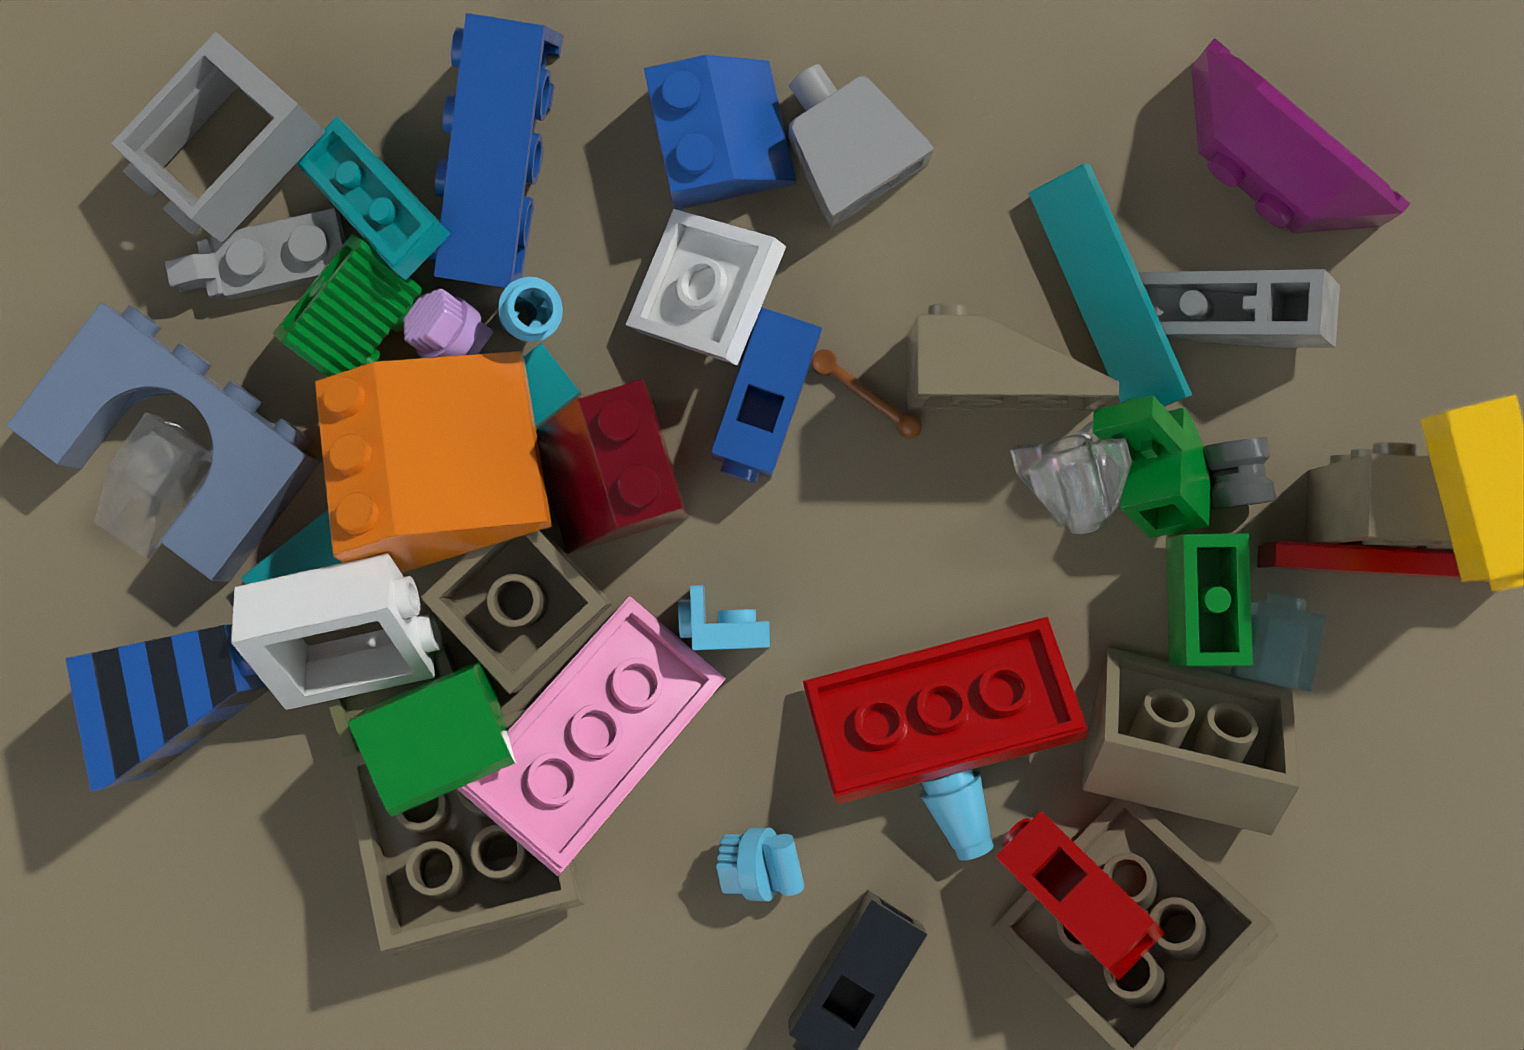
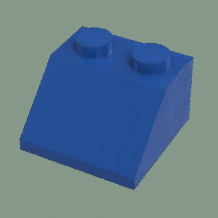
(719, 128)

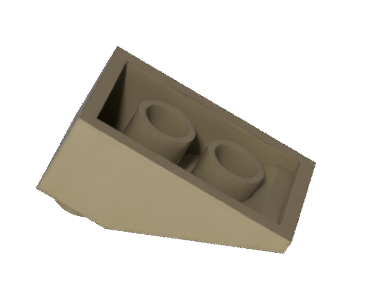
(986, 365)

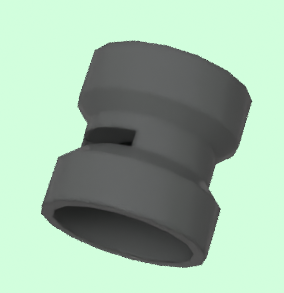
(1239, 473)

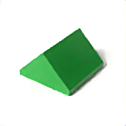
(433, 738)

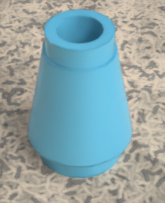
(540, 301)
(960, 812)

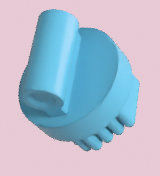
(759, 865)

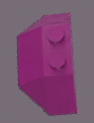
(1280, 153)

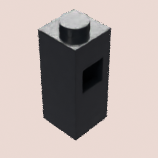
(856, 977)

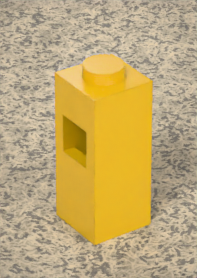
(1481, 487)

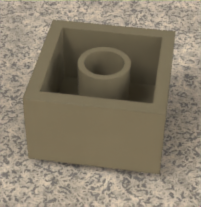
(517, 605)

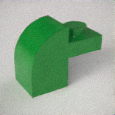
(1169, 467)

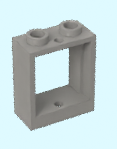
(183, 109)

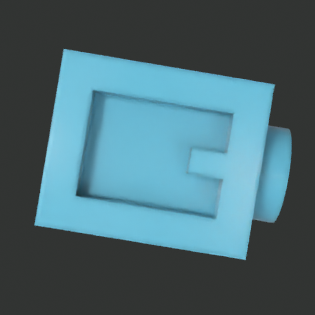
(733, 631)

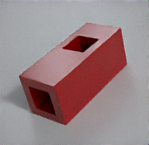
(1079, 893)

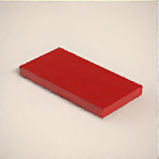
(944, 710)

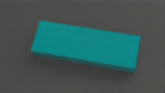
(372, 198)

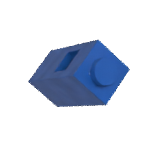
(765, 395)

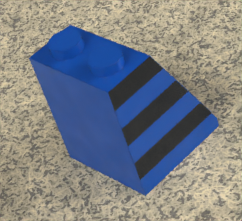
(156, 700)

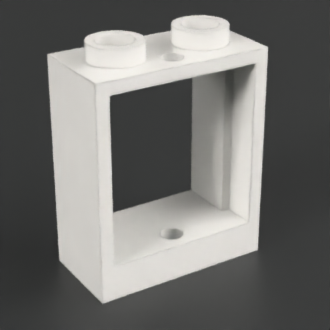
(280, 611)

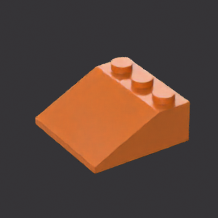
(430, 457)

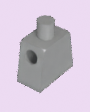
(852, 143)

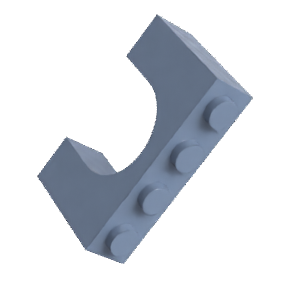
(122, 363)

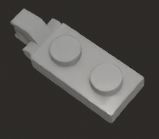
(261, 257)

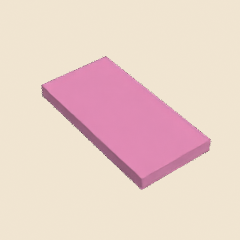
(594, 735)

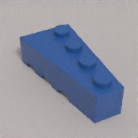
(492, 147)

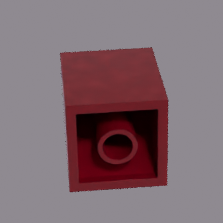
(609, 467)

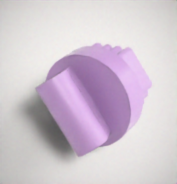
(444, 326)

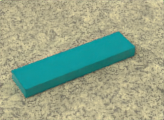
(1108, 287)

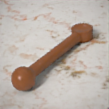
(825, 364)

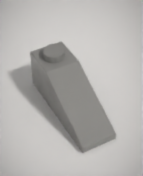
(1247, 306)

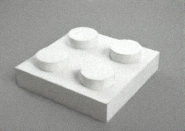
(706, 286)

